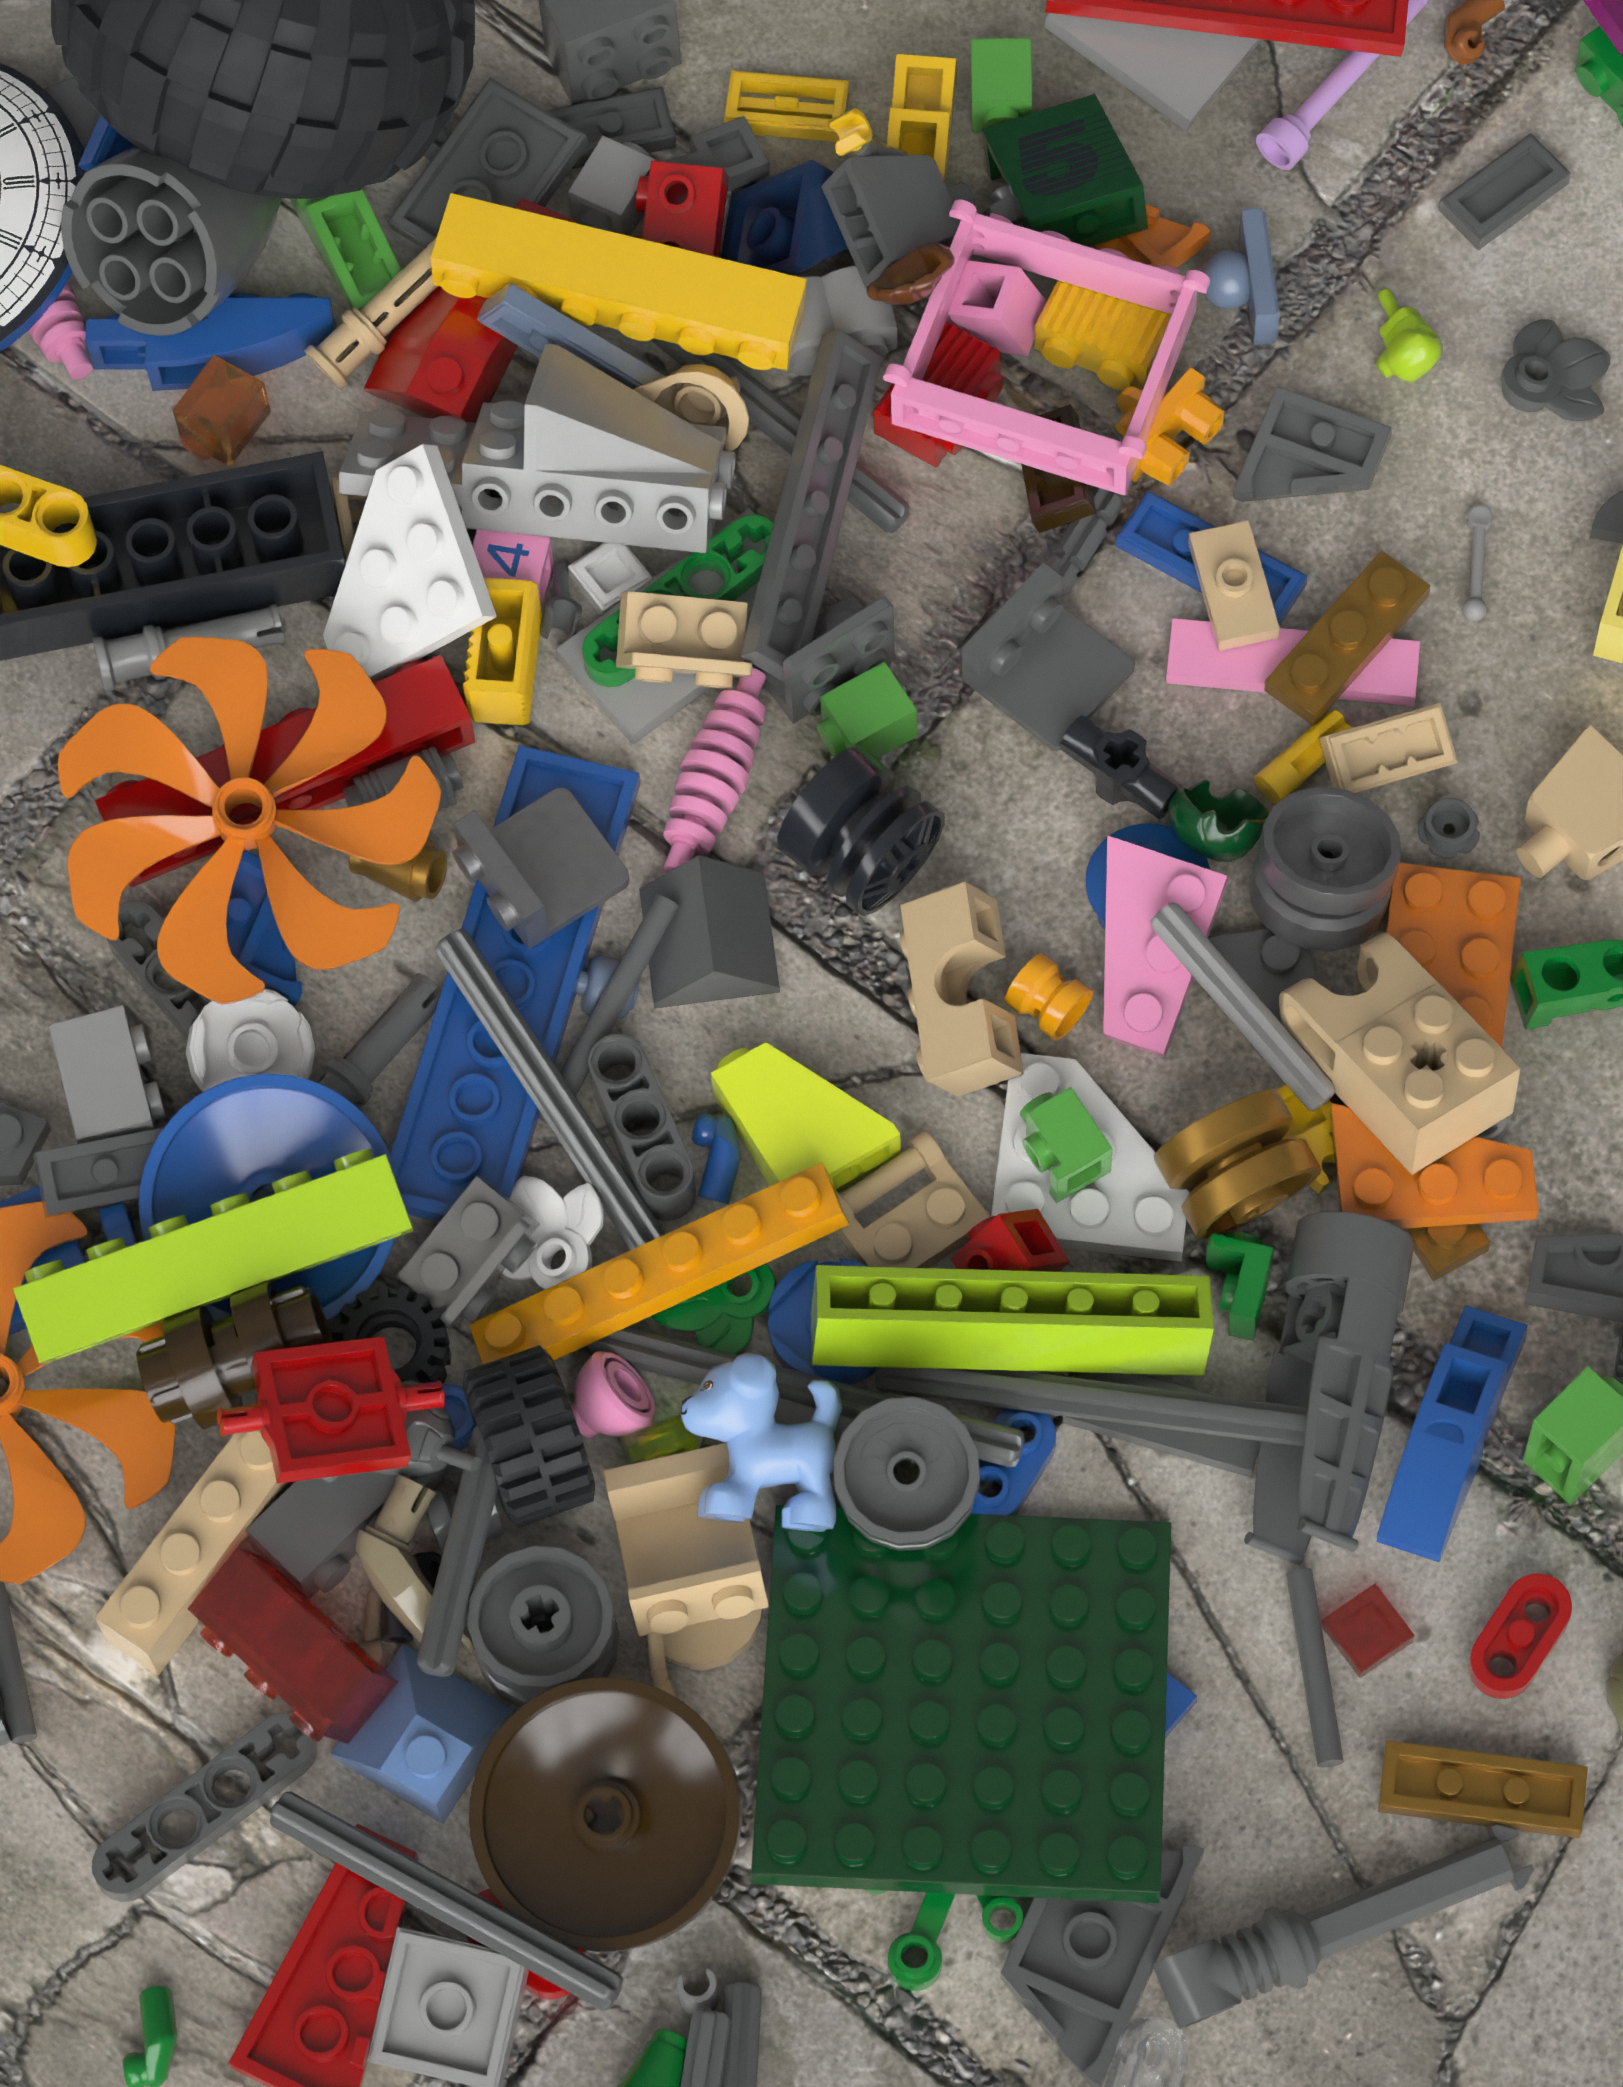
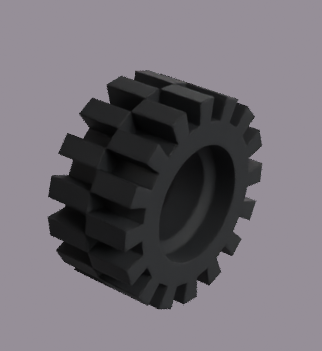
(402, 1312)

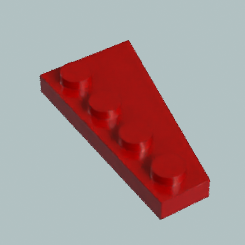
(329, 1988)

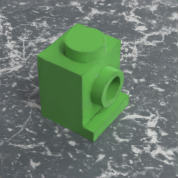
(1065, 1142)

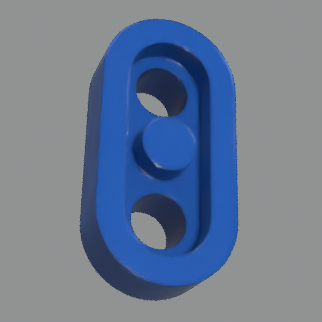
(1019, 1480)

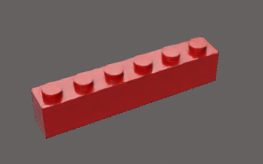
(421, 713)

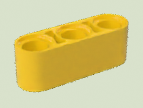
(41, 511)

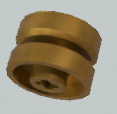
(1237, 1163)

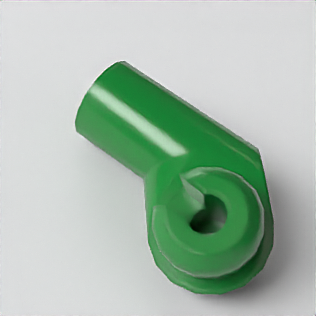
(159, 2038)

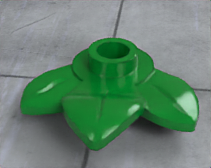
(720, 1316)

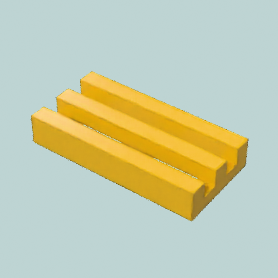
(785, 115)

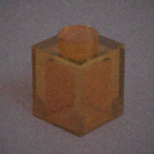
(221, 411)

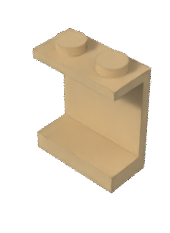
(673, 1561)

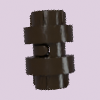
(209, 1362)

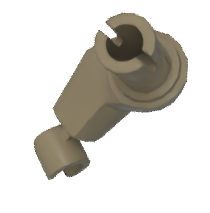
(388, 1558)

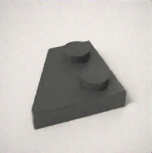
(1310, 450)

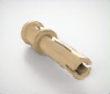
(358, 336)

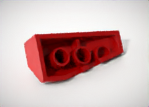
(444, 356)

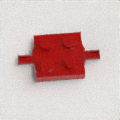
(330, 1409)

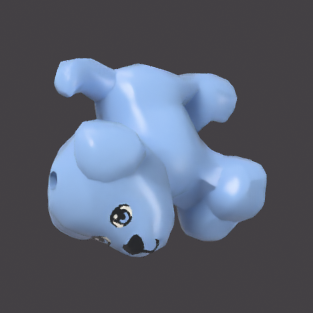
(739, 1409)

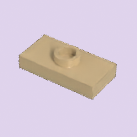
(1233, 585)
(1389, 749)

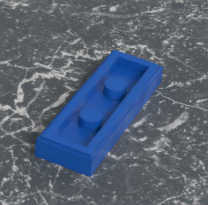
(1160, 535)

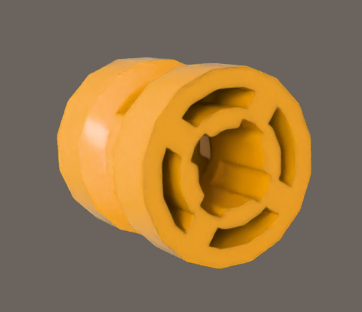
(1043, 993)

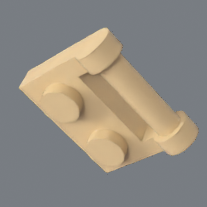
(920, 1227)

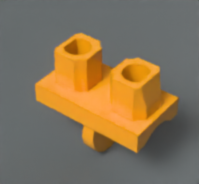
(1181, 409)

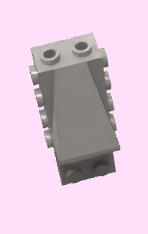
(571, 440)

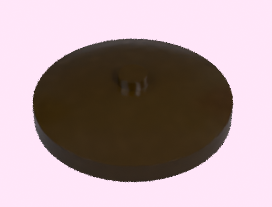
(605, 1814)

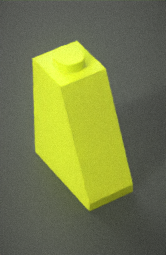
(799, 1119)

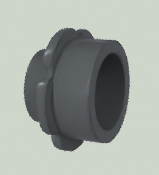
(1449, 813)

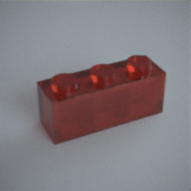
(291, 1648)

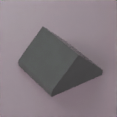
(717, 938)

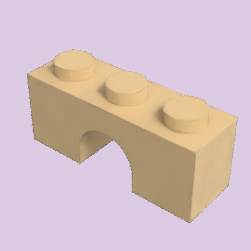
(946, 943)

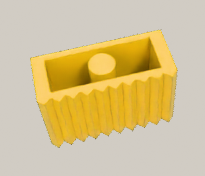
(1100, 335)
(504, 655)

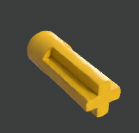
(1299, 760)

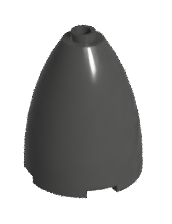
(161, 239)

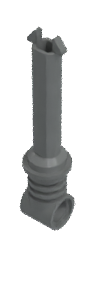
(1290, 1945)

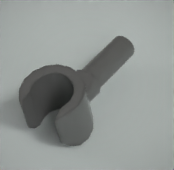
(560, 609)

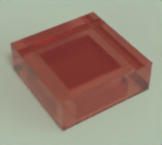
(1367, 1630)

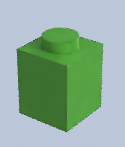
(1000, 80)
(868, 713)

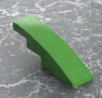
(349, 244)

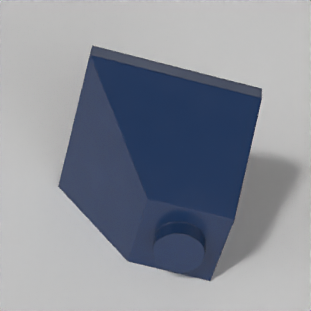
(783, 222)

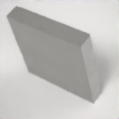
(448, 2010)

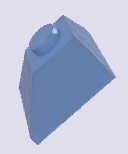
(425, 1737)

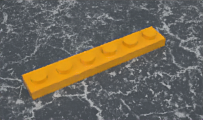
(666, 1269)

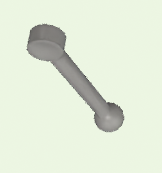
(1479, 521)

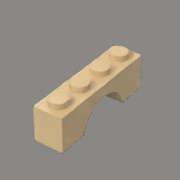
(150, 1606)

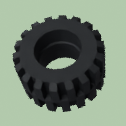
(529, 1435)

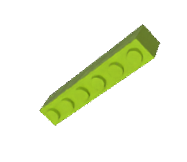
(213, 1258)
(1011, 1320)

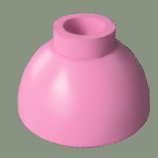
(611, 1398)

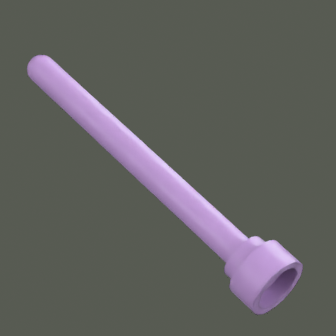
(1287, 138)

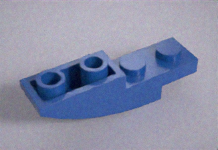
(241, 330)
(1450, 1433)

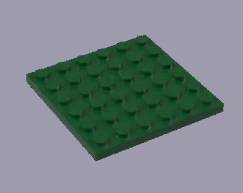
(967, 1710)

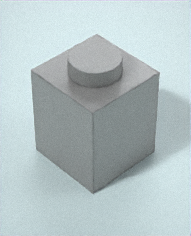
(607, 187)

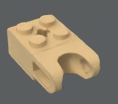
(1403, 1055)

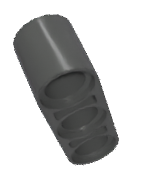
(634, 1100)

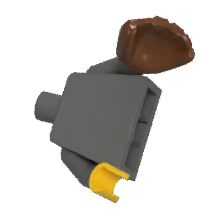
(892, 213)

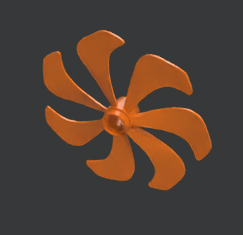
(194, 933)
(46, 1510)

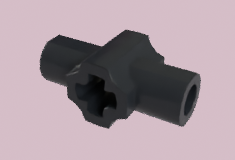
(1101, 749)

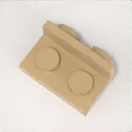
(682, 636)

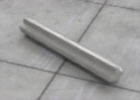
(1242, 1006)

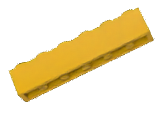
(621, 282)

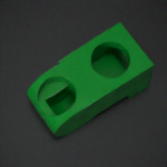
(1568, 981)

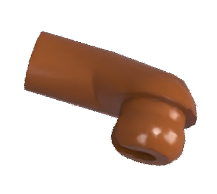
(1464, 28)

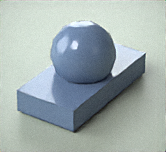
(1247, 277)

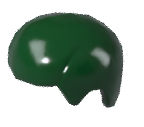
(1214, 825)

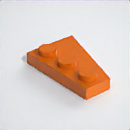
(1466, 1186)

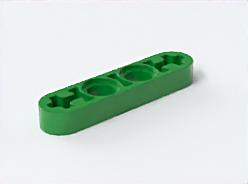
(676, 583)

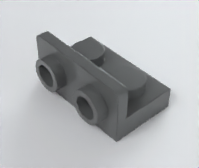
(470, 1251)

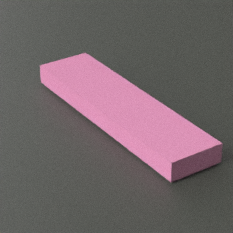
(1197, 662)

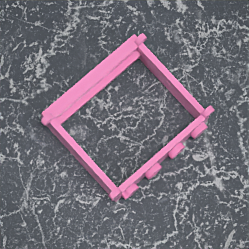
(1022, 435)

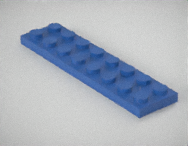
(465, 1101)

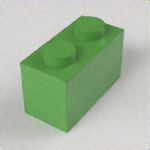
(1577, 1435)

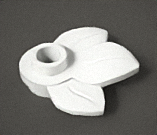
(564, 1225)

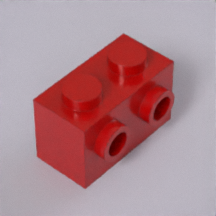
(683, 206)

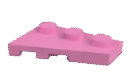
(1142, 976)

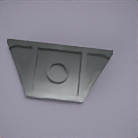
(1089, 1961)

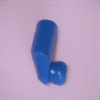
(723, 1157)

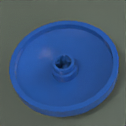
(243, 1141)

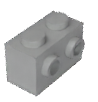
(104, 1077)

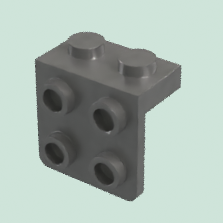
(540, 865)

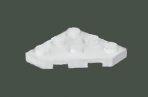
(408, 571)
(1119, 1213)

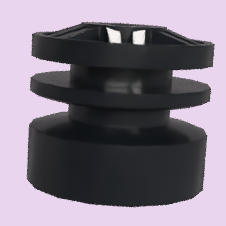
(860, 830)

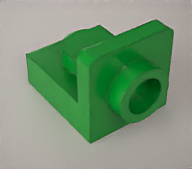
(1247, 1280)

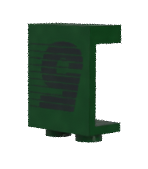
(1068, 172)

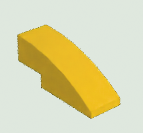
(923, 107)

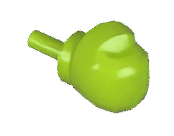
(1409, 342)

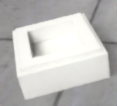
(608, 573)

